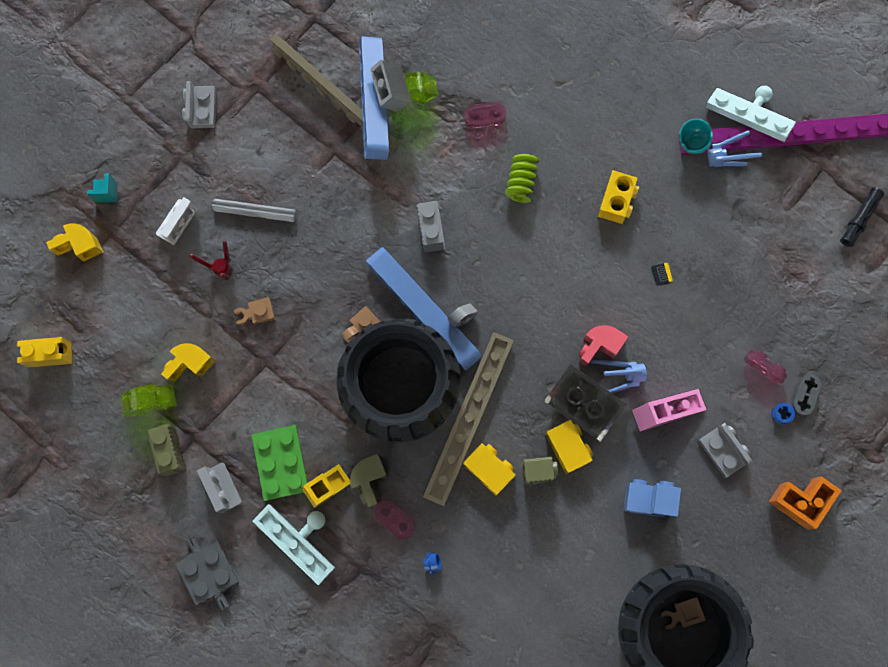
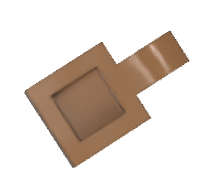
(359, 321)

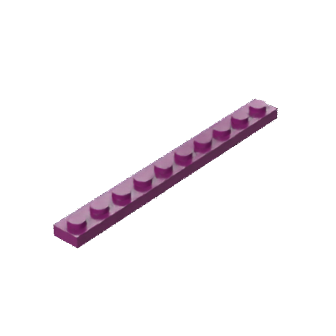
(806, 132)

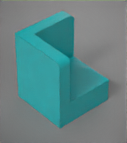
(104, 190)

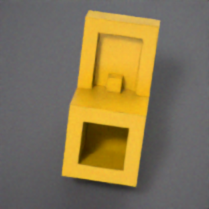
(76, 238)
(186, 357)
(326, 486)

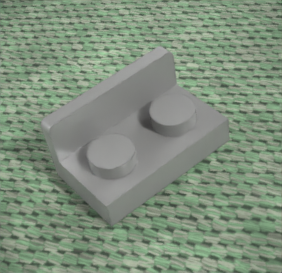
(199, 106)
(725, 450)
(220, 487)

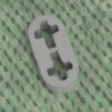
(462, 315)

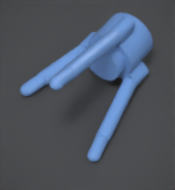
(718, 157)
(634, 373)

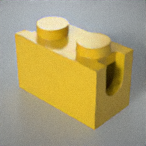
(44, 352)
(569, 447)
(489, 468)

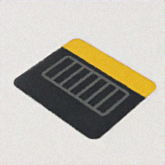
(661, 273)

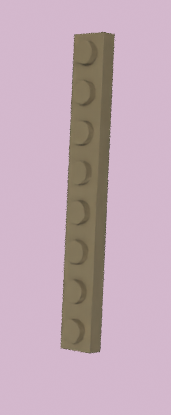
(323, 85)
(468, 419)

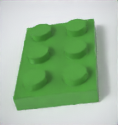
(280, 462)

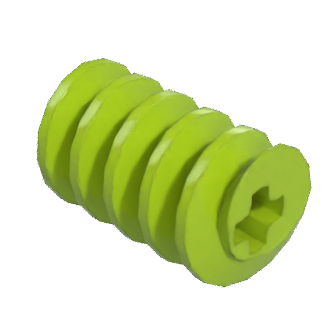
(521, 177)

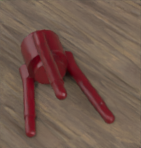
(220, 266)

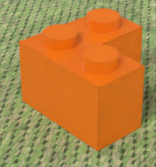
(806, 507)

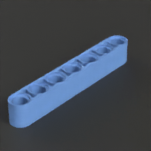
(374, 118)
(422, 306)

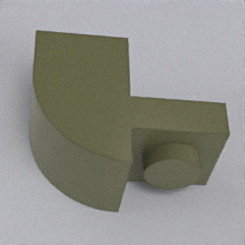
(365, 473)

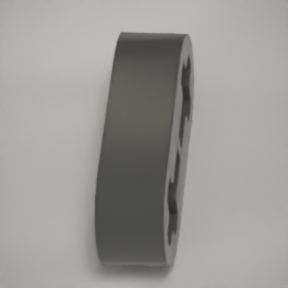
(811, 396)

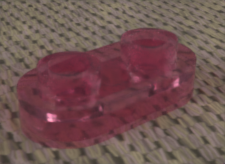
(484, 113)
(760, 363)
(394, 519)

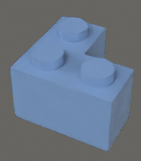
(656, 500)

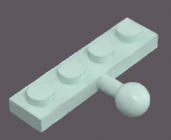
(752, 113)
(295, 542)

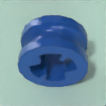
(788, 410)

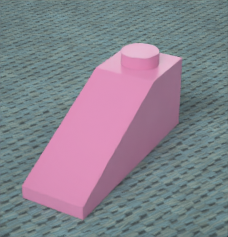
(668, 409)

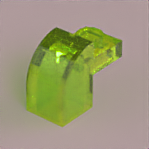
(421, 86)
(147, 398)

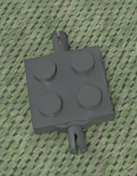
(207, 573)

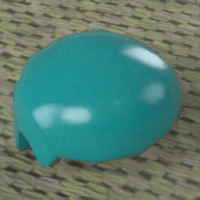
(696, 136)

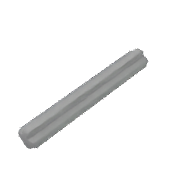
(254, 210)

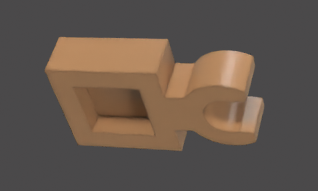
(259, 312)
(687, 612)

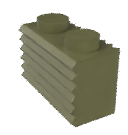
(166, 450)
(539, 470)

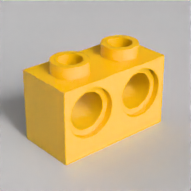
(618, 197)

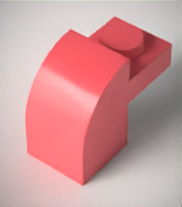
(602, 338)

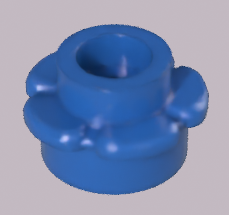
(432, 563)

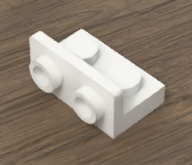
(176, 220)

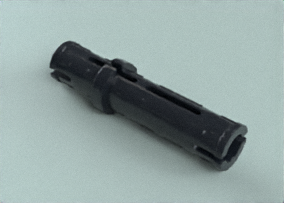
(858, 223)

